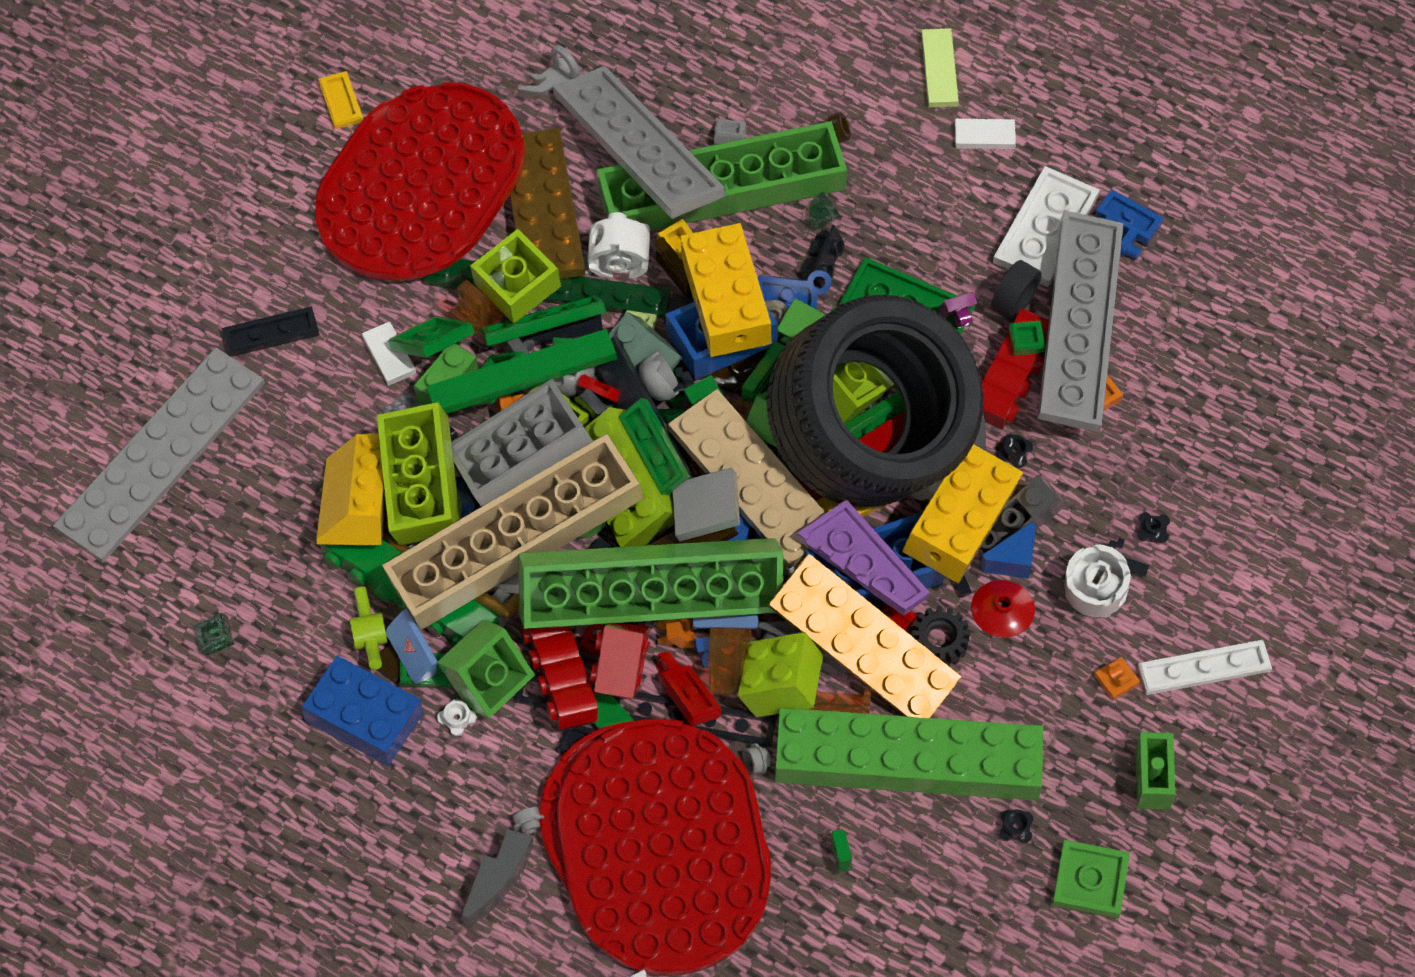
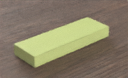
(939, 68)

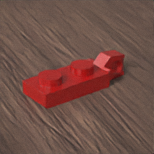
(686, 690)

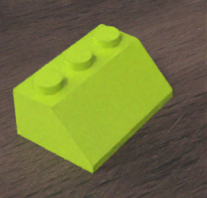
(857, 387)

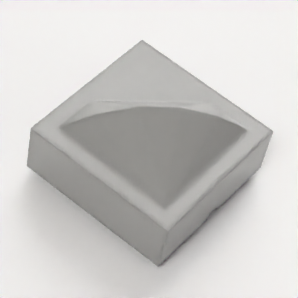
(729, 131)

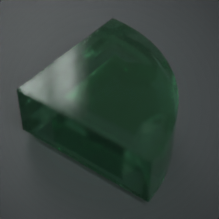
(822, 212)

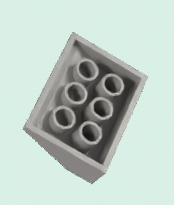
(518, 443)

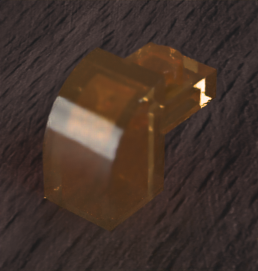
(475, 307)

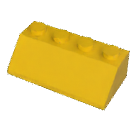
(353, 494)

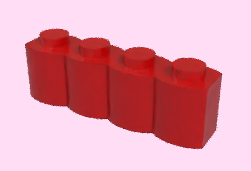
(1010, 377)
(561, 675)

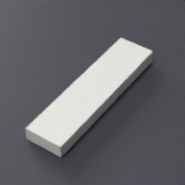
(1204, 667)

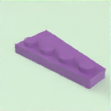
(861, 554)

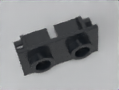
(826, 248)

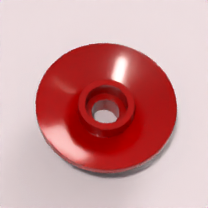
(1000, 620)

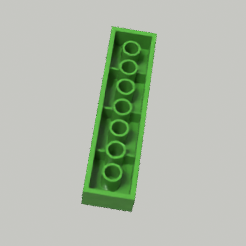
(753, 173)
(648, 582)
(909, 754)

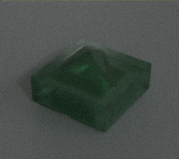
(214, 634)

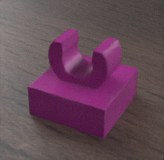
(959, 308)

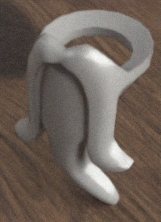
(561, 71)

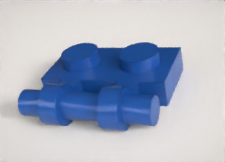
(1137, 221)

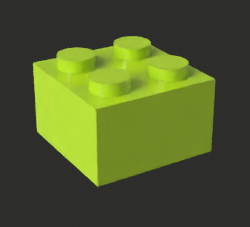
(515, 275)
(780, 674)

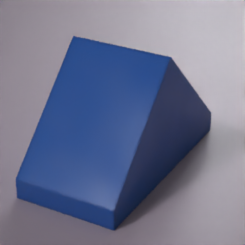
(1012, 555)

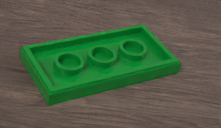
(879, 279)

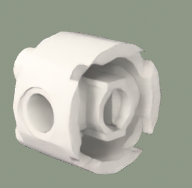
(618, 246)
(1097, 581)

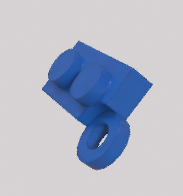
(788, 289)

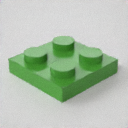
(1091, 879)

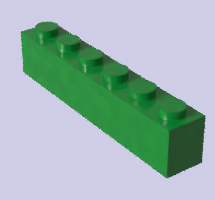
(365, 566)

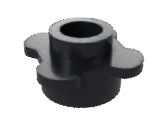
(1015, 442)
(1160, 522)
(1018, 817)

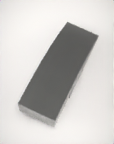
(497, 876)

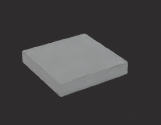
(706, 504)

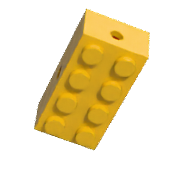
(726, 290)
(962, 513)

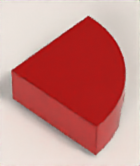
(599, 388)

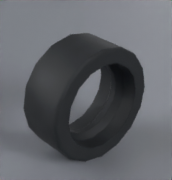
(1016, 289)

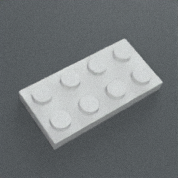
(1037, 226)

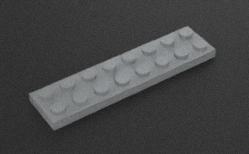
(639, 142)
(1080, 321)
(158, 455)

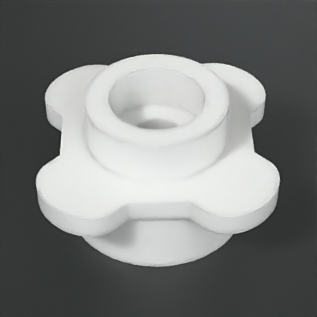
(454, 708)

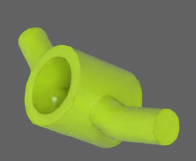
(368, 629)

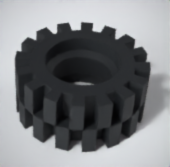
(949, 622)

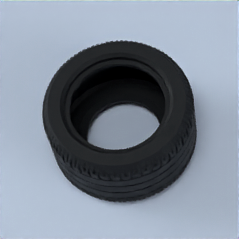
(929, 370)

